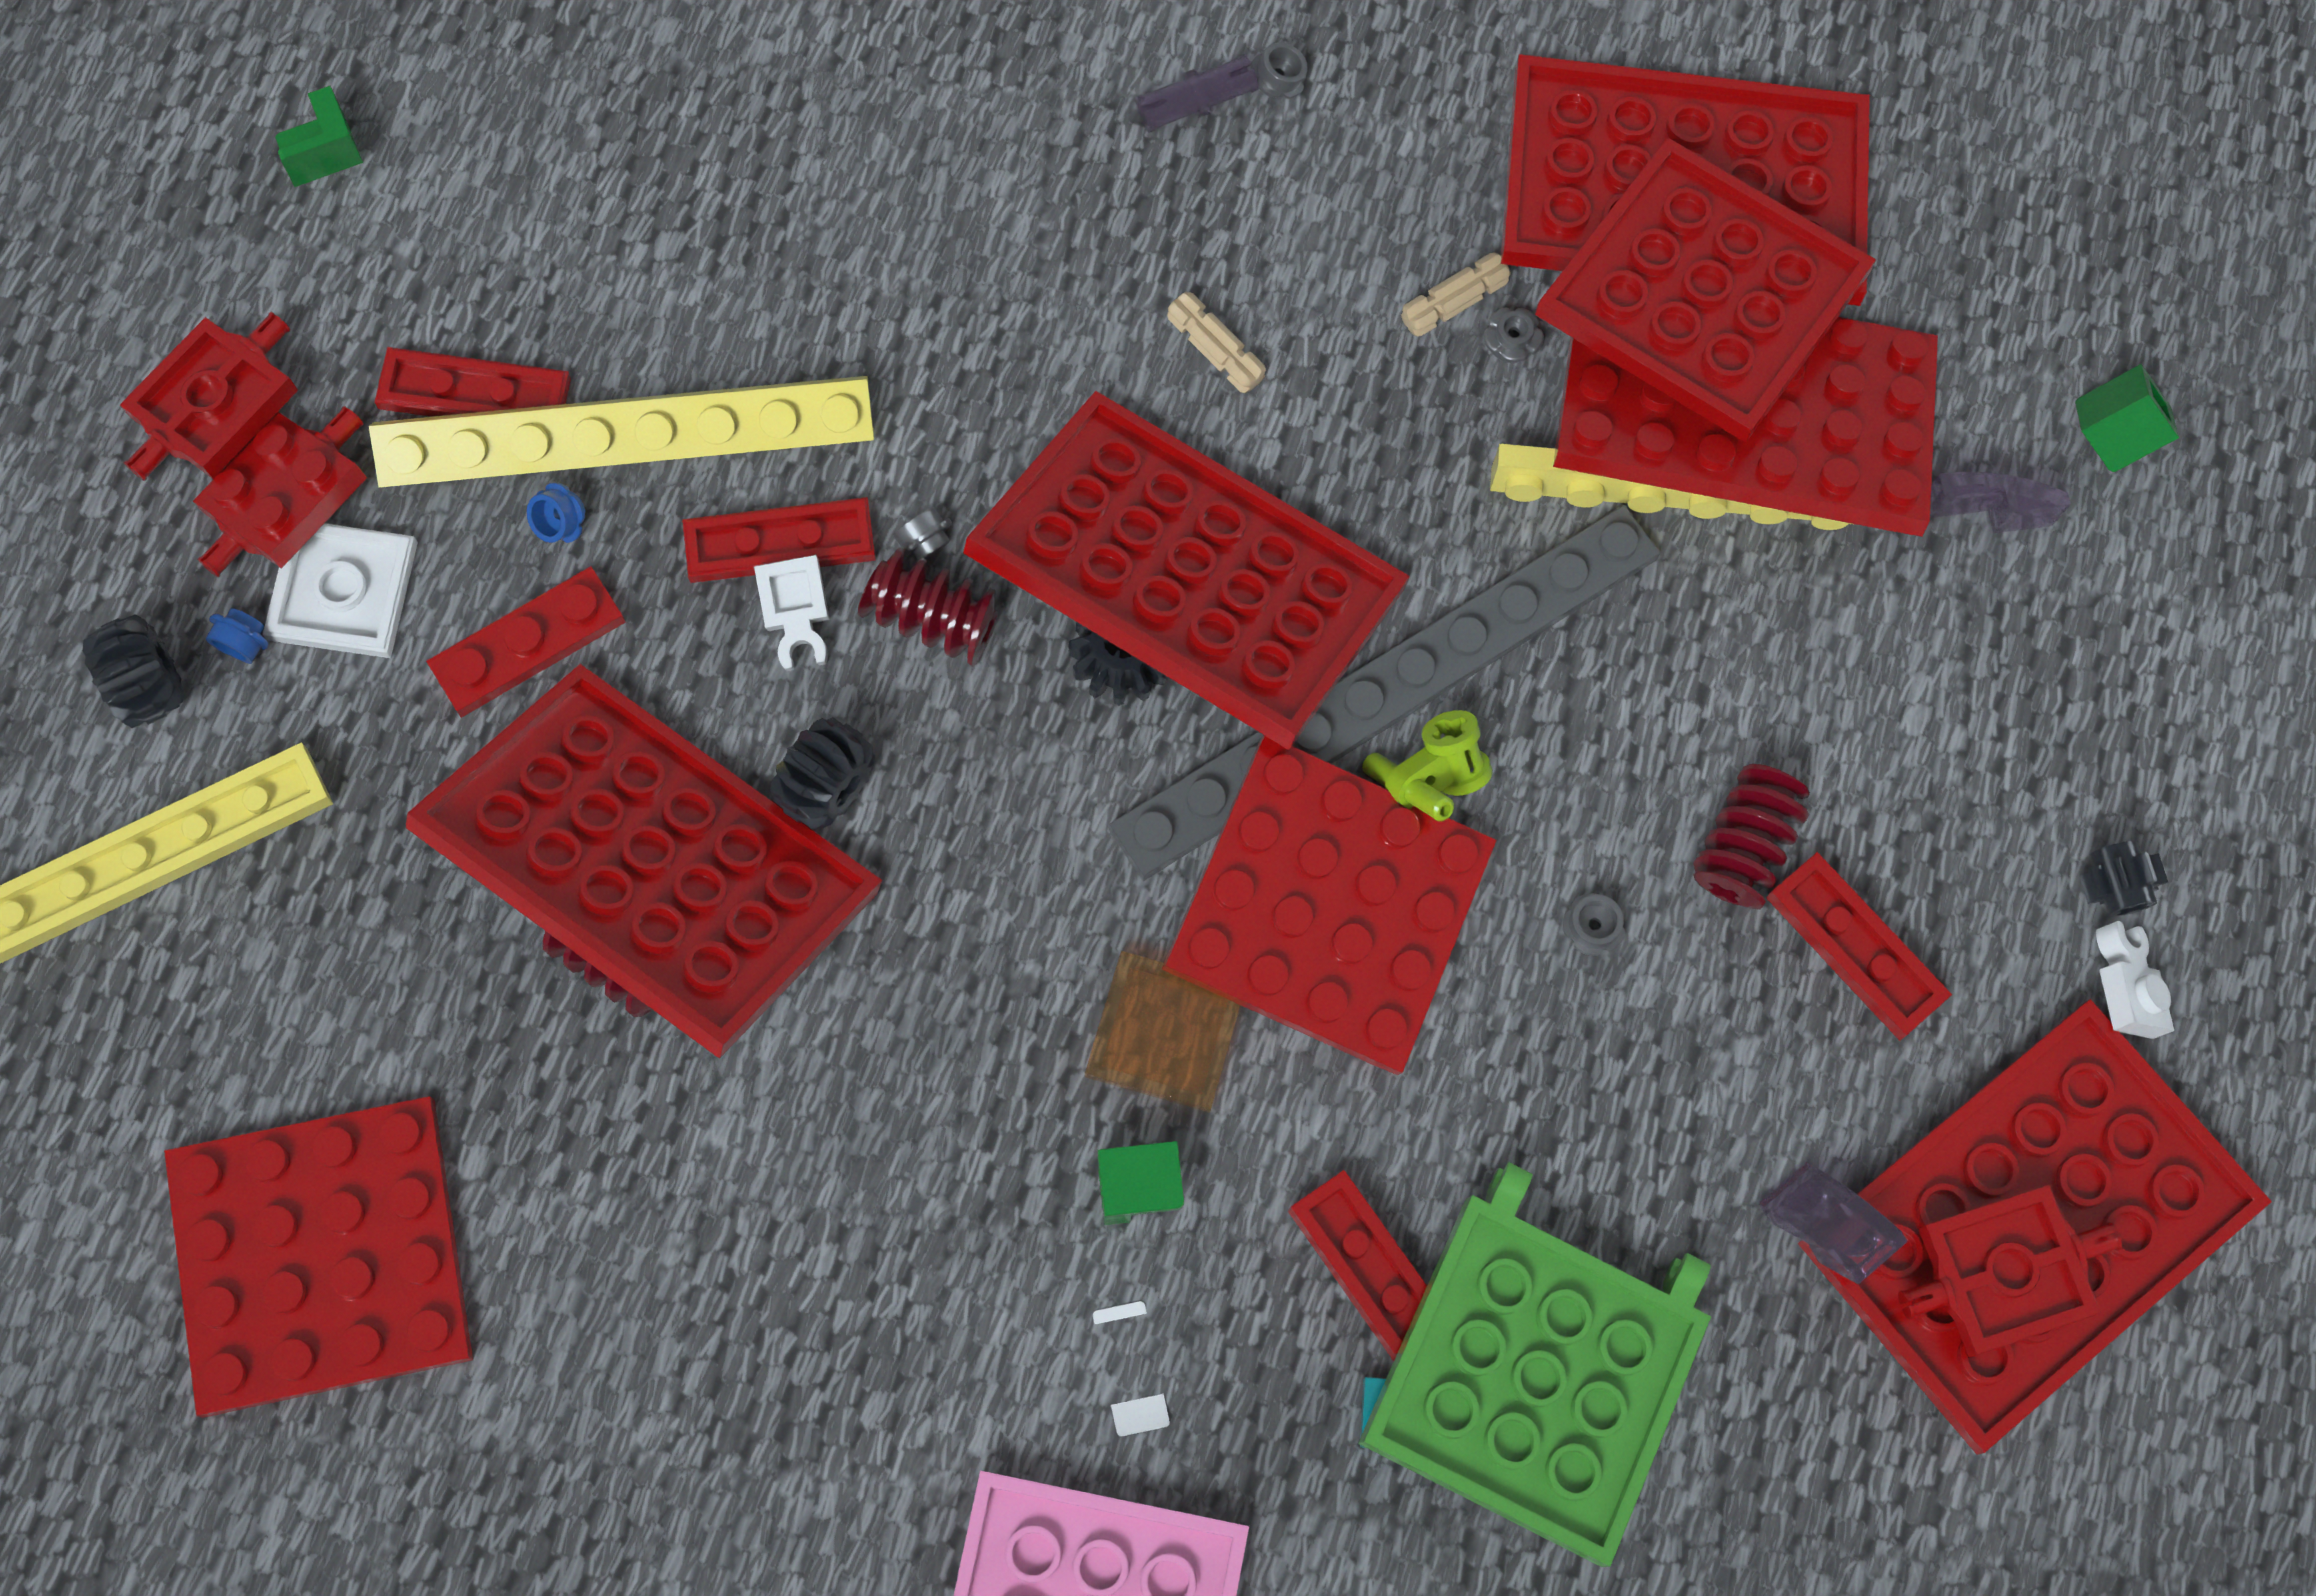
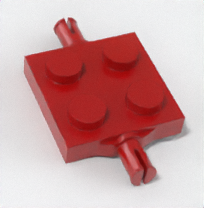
(209, 397)
(279, 490)
(2009, 1270)

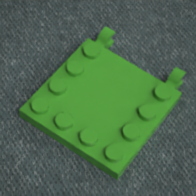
(1538, 1375)

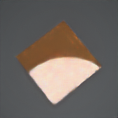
(1161, 1035)

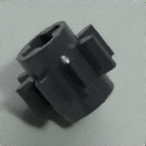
(2123, 878)

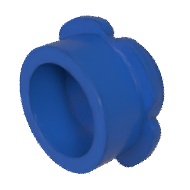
(556, 514)
(237, 635)

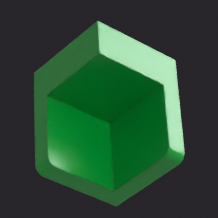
(318, 145)
(2126, 418)
(1139, 1180)

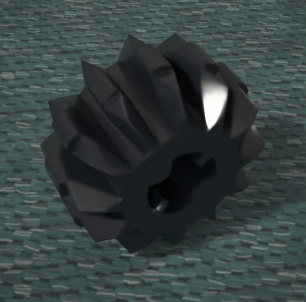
(1108, 670)
(133, 671)
(822, 773)

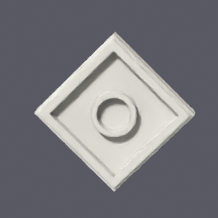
(343, 591)

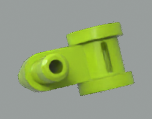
(1437, 767)

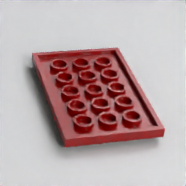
(1594, 127)
(1836, 445)
(1188, 567)
(645, 858)
(2114, 1150)

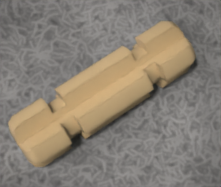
(1455, 294)
(1216, 342)

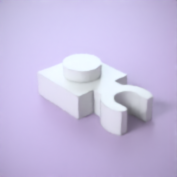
(793, 600)
(2133, 992)

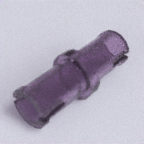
(1196, 93)

